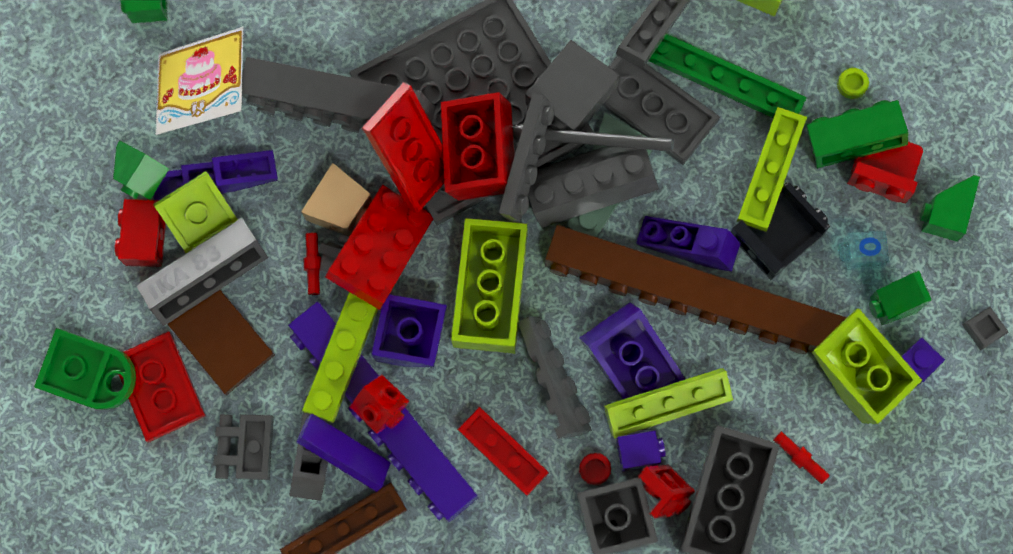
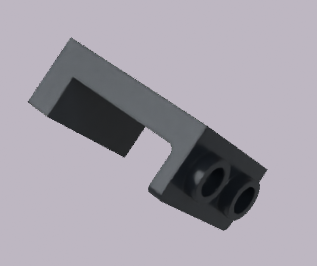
(790, 232)

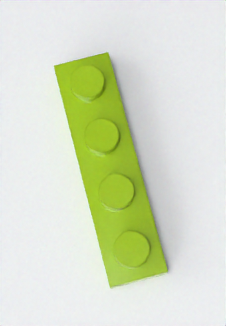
(771, 169)
(340, 359)
(668, 402)

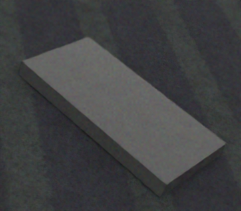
(659, 108)

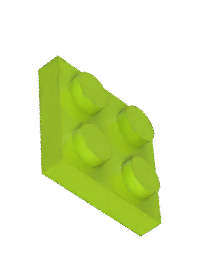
(195, 212)

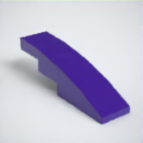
(228, 173)

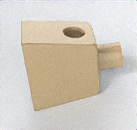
(337, 202)

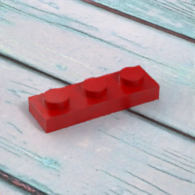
(503, 451)

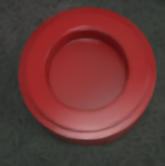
(595, 469)

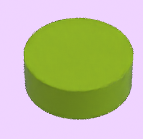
(853, 83)

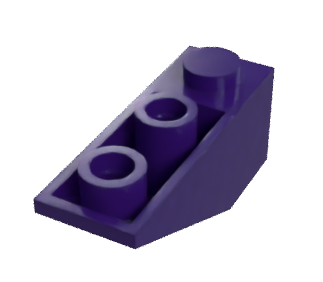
(690, 242)

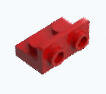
(670, 487)

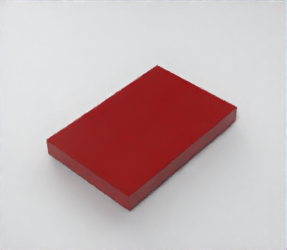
(163, 389)

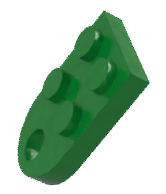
(84, 371)

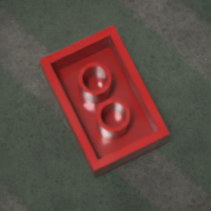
(477, 145)

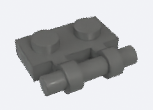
(254, 447)

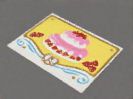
(200, 81)

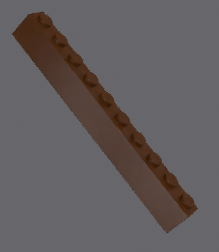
(689, 291)

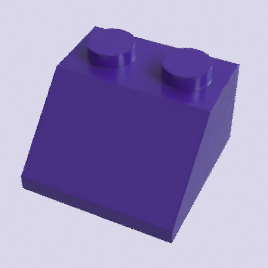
(408, 332)

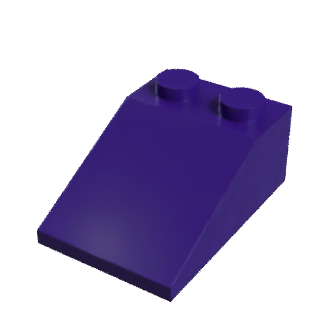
(631, 353)

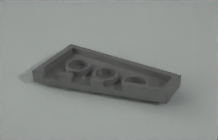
(551, 375)

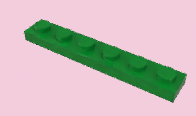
(725, 77)

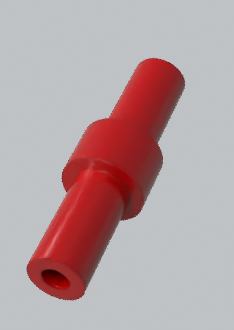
(312, 263)
(801, 457)

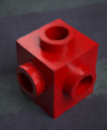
(380, 404)

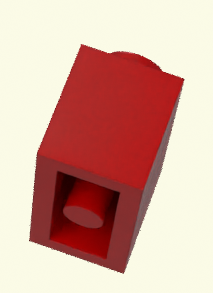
(141, 234)

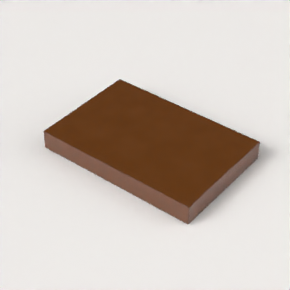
(221, 341)

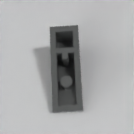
(308, 471)

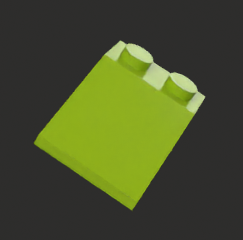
(865, 368)

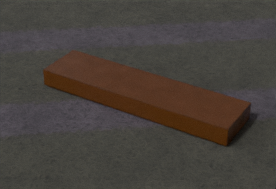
(350, 524)

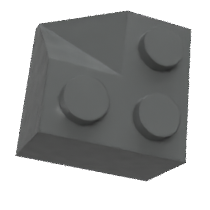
(617, 517)

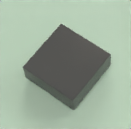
(985, 328)

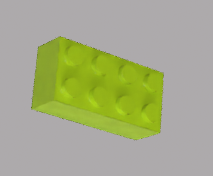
(489, 285)

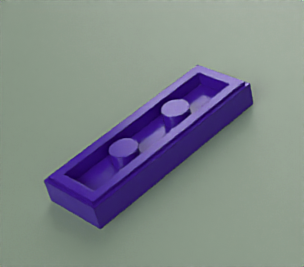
(343, 452)

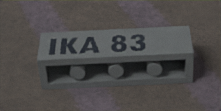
(202, 272)

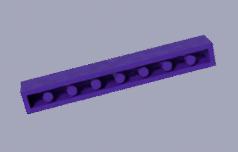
(407, 441)

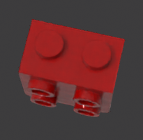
(888, 172)

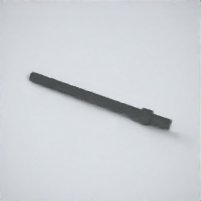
(602, 139)

